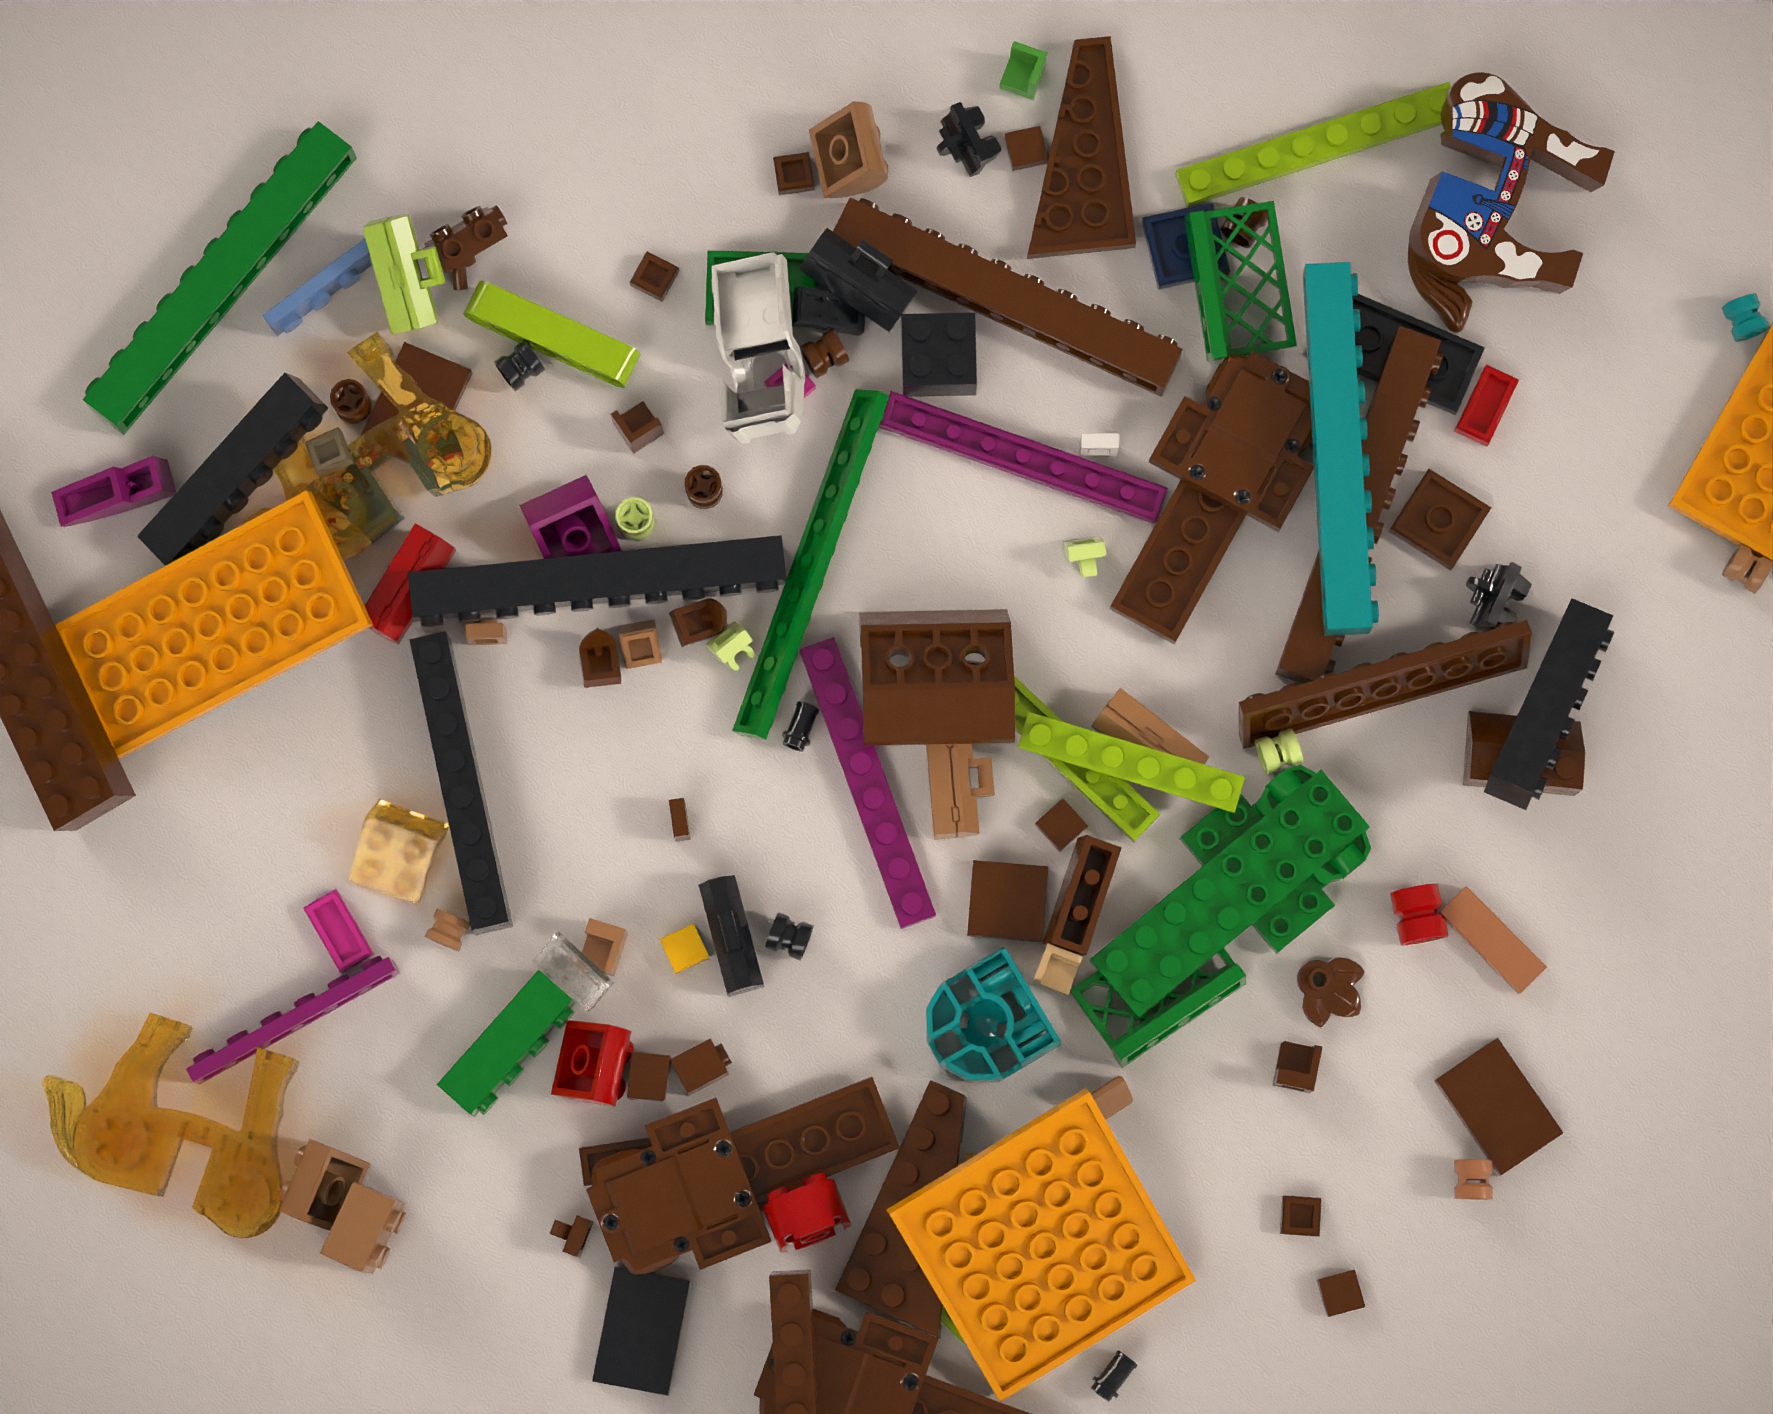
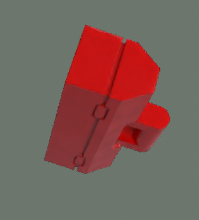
(390, 601)

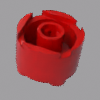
(806, 1213)

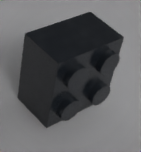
(939, 354)

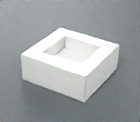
(1099, 445)

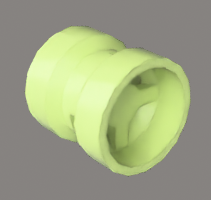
(635, 511)
(1278, 751)

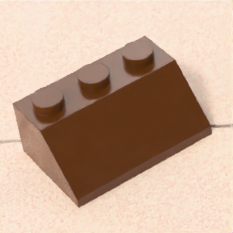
(1487, 736)

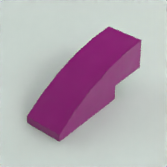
(114, 491)

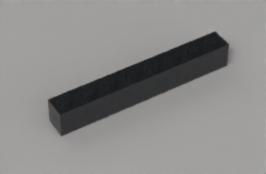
(461, 783)

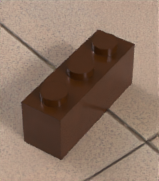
(1082, 894)

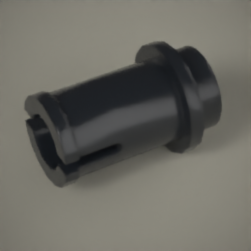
(800, 726)
(1113, 1376)

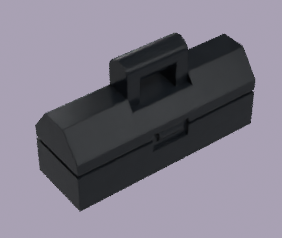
(859, 278)
(731, 935)

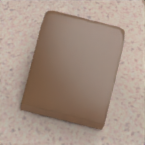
(640, 644)
(1112, 1097)

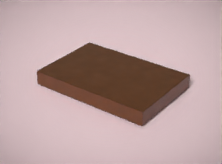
(435, 377)
(1498, 1106)

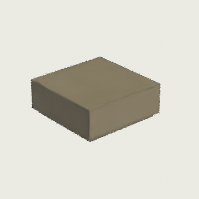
(329, 452)

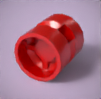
(1419, 914)

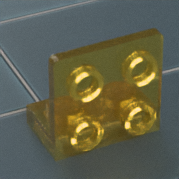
(396, 851)

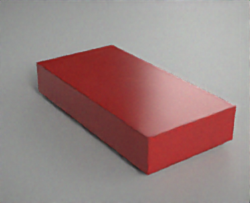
(1486, 405)

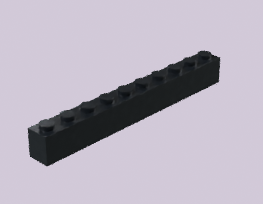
(596, 579)

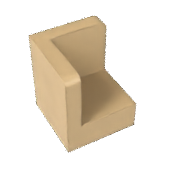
(1057, 969)

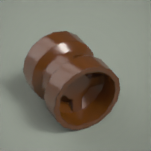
(1254, 222)
(824, 353)
(347, 394)
(701, 480)

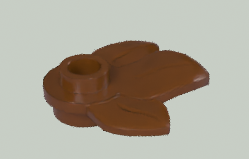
(1335, 991)

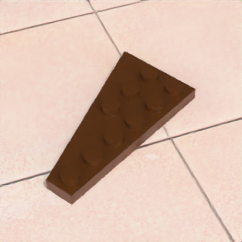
(1086, 178)
(881, 1264)

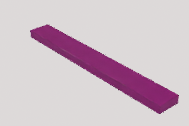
(1023, 457)

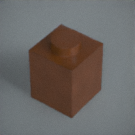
(701, 1066)

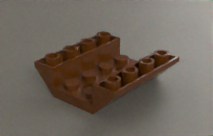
(938, 692)

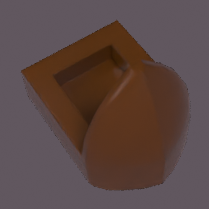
(699, 621)
(599, 659)

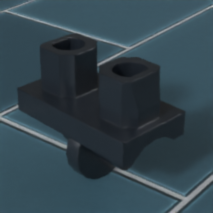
(963, 140)
(1492, 594)

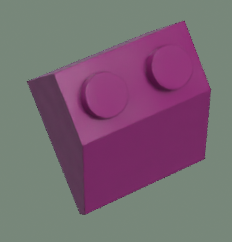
(570, 521)

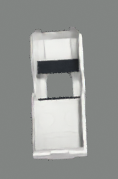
(753, 321)

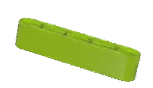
(552, 334)

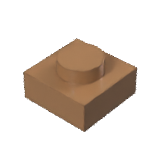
(486, 632)

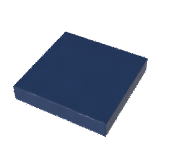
(1170, 249)

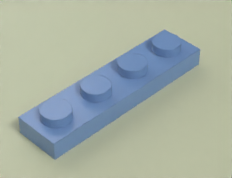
(318, 290)

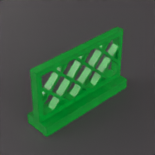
(1209, 288)
(1169, 1018)

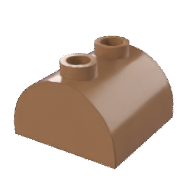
(849, 152)
(320, 1183)

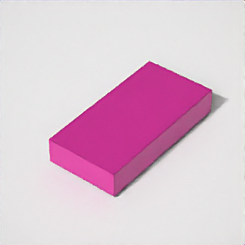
(338, 931)

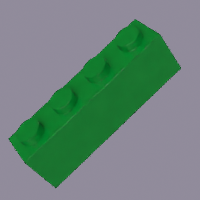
(506, 1044)

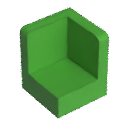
(1024, 70)

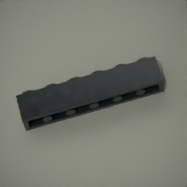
(234, 470)
(1548, 705)

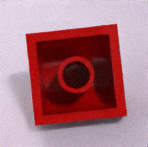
(592, 1063)

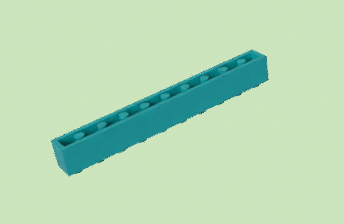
(1338, 449)

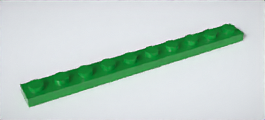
(810, 564)

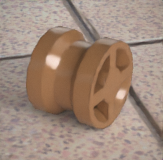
(447, 930)

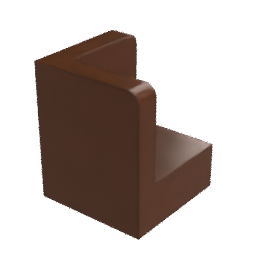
(637, 426)
(1297, 1066)
(648, 1076)

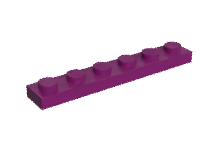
(278, 1026)

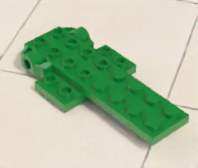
(1256, 870)

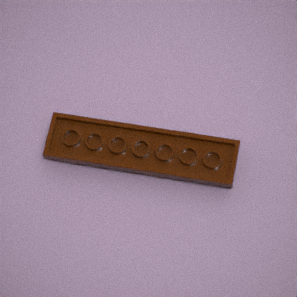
(1386, 683)

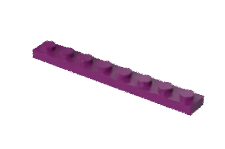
(867, 784)

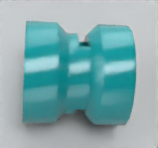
(1745, 317)

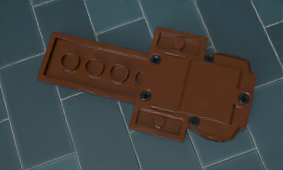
(1231, 462)
(704, 1183)
(878, 1373)

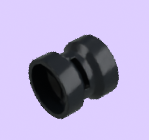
(526, 361)
(787, 935)

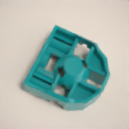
(985, 1013)

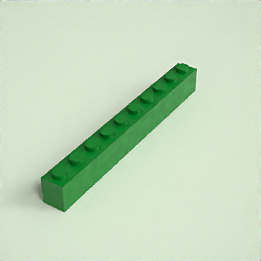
(219, 277)

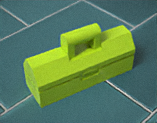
(398, 273)

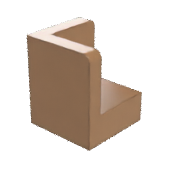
(604, 945)

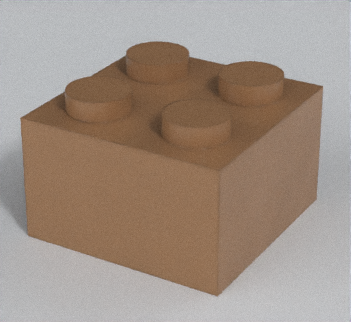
(364, 1229)

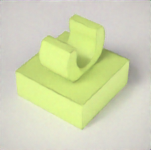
(1085, 553)
(729, 643)

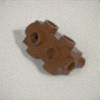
(466, 239)

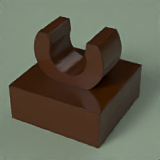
(575, 1235)

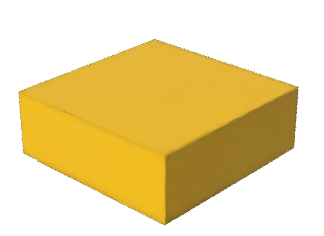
(684, 948)

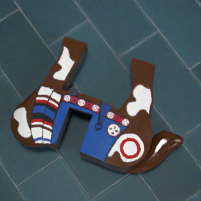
(1462, 224)

